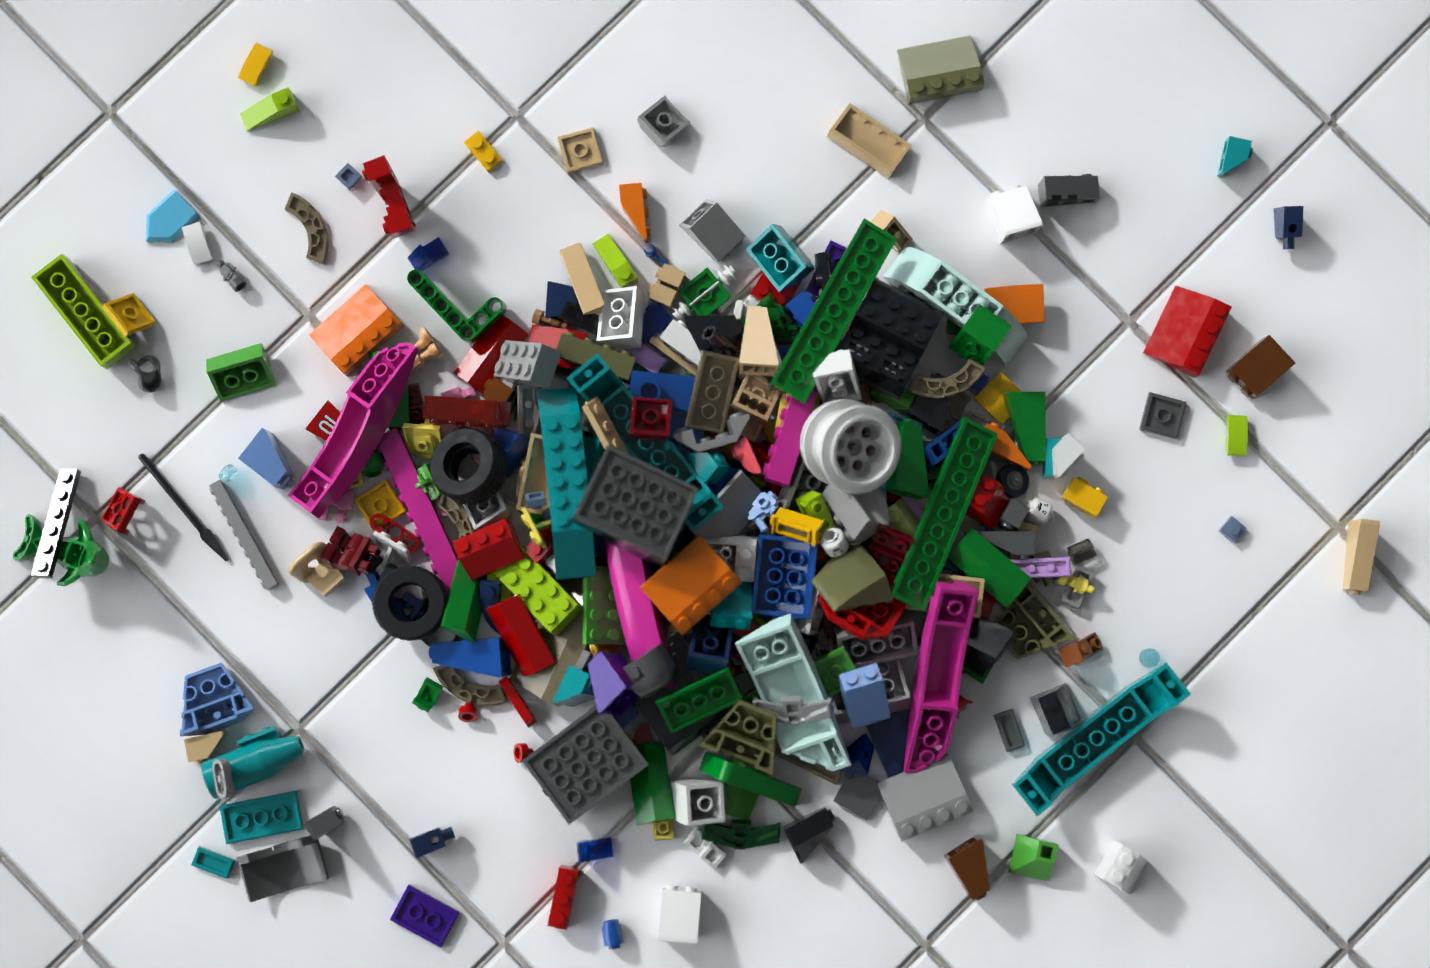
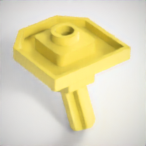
(422, 438)

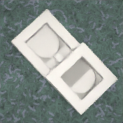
(197, 243)
(706, 850)

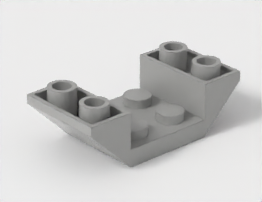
(686, 439)

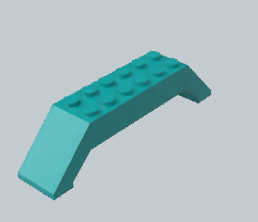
(600, 381)
(565, 481)
(1098, 736)

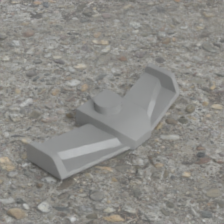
(795, 712)

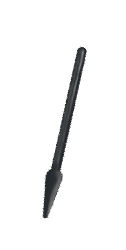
(205, 533)

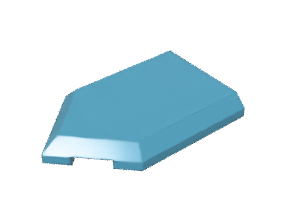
(168, 218)

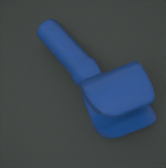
(653, 254)

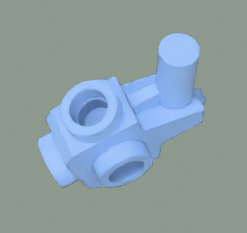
(763, 506)

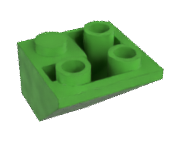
(1033, 857)

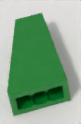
(1028, 423)
(910, 473)

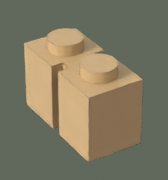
(670, 277)

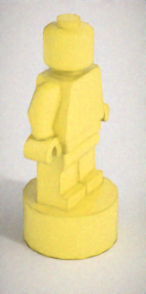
(1079, 584)

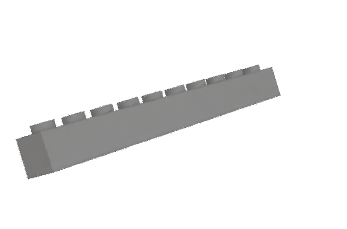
(244, 535)

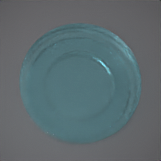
(227, 473)
(1149, 657)

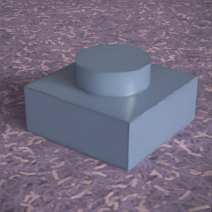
(348, 176)
(535, 499)
(1232, 529)

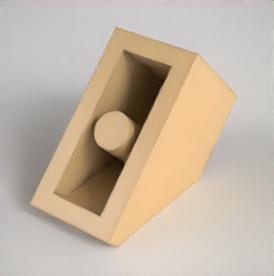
(892, 226)
(203, 746)

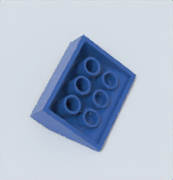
(784, 577)

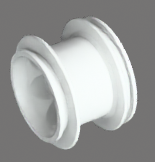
(826, 439)

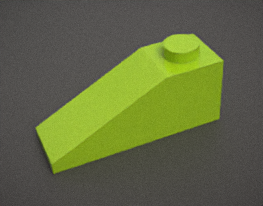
(270, 109)
(615, 262)

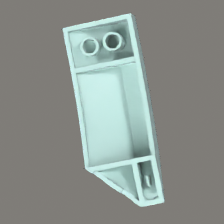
(784, 667)

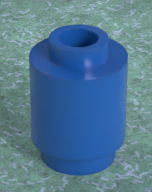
(612, 933)

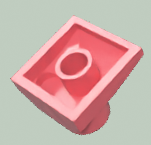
(746, 455)

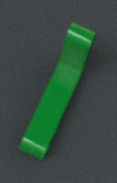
(452, 311)
(749, 779)

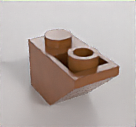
(1080, 649)

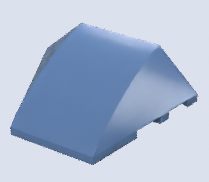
(212, 701)

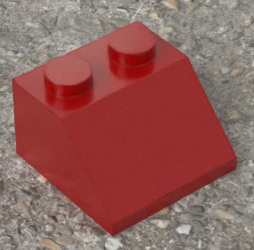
(987, 502)

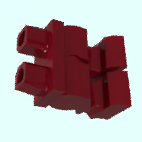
(355, 552)

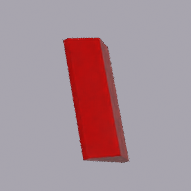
(485, 353)
(521, 635)

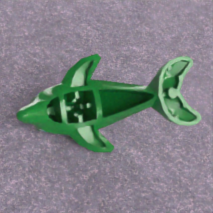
(77, 554)

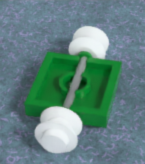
(704, 293)

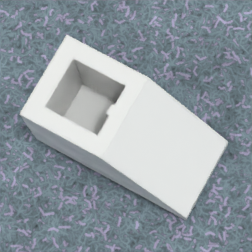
(1064, 454)

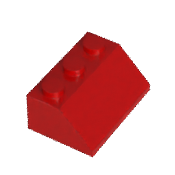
(489, 549)

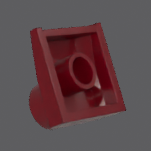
(650, 418)

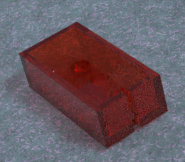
(466, 412)

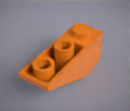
(632, 203)

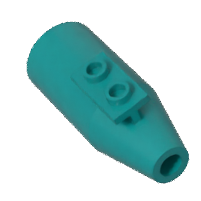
(257, 760)

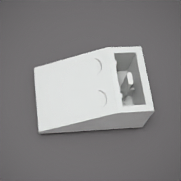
(738, 554)

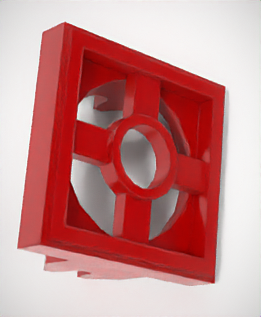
(111, 515)

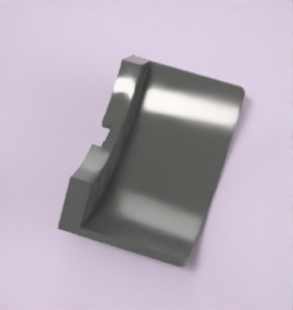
(282, 869)

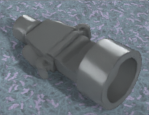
(228, 272)

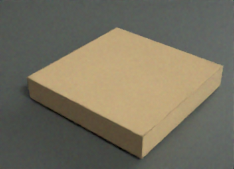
(580, 150)

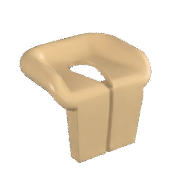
(321, 577)

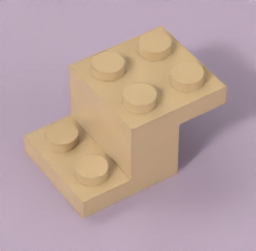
(757, 401)

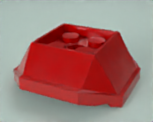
(866, 620)

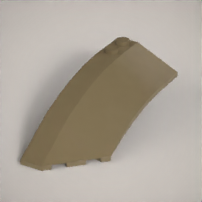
(565, 648)

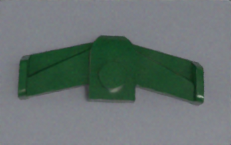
(741, 834)

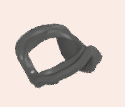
(147, 381)

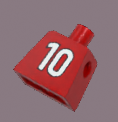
(324, 421)

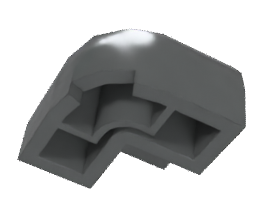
(651, 671)

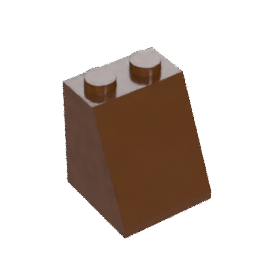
(1260, 367)
(970, 867)

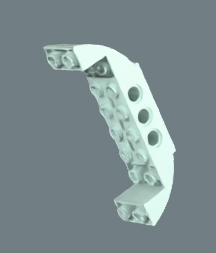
(953, 294)

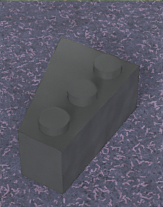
(1068, 190)

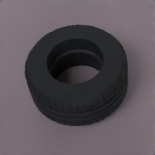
(453, 450)
(384, 597)

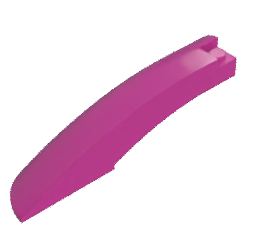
(358, 429)
(638, 615)
(939, 674)

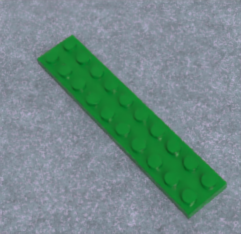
(833, 310)
(943, 514)

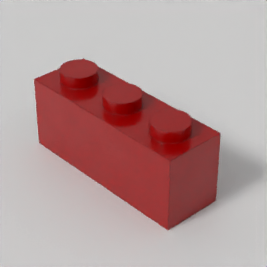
(563, 897)

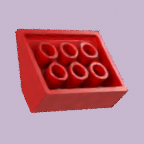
(1187, 330)

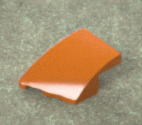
(1022, 301)

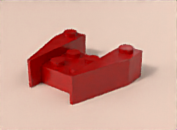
(383, 179)

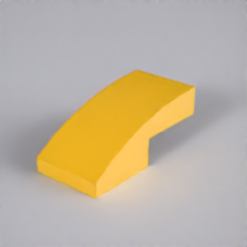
(255, 63)

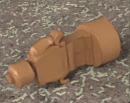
(538, 318)

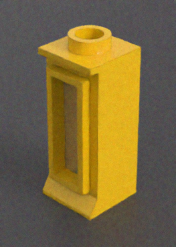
(796, 526)

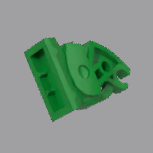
(776, 313)

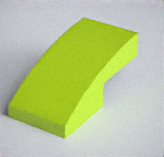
(1237, 435)

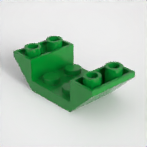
(980, 335)

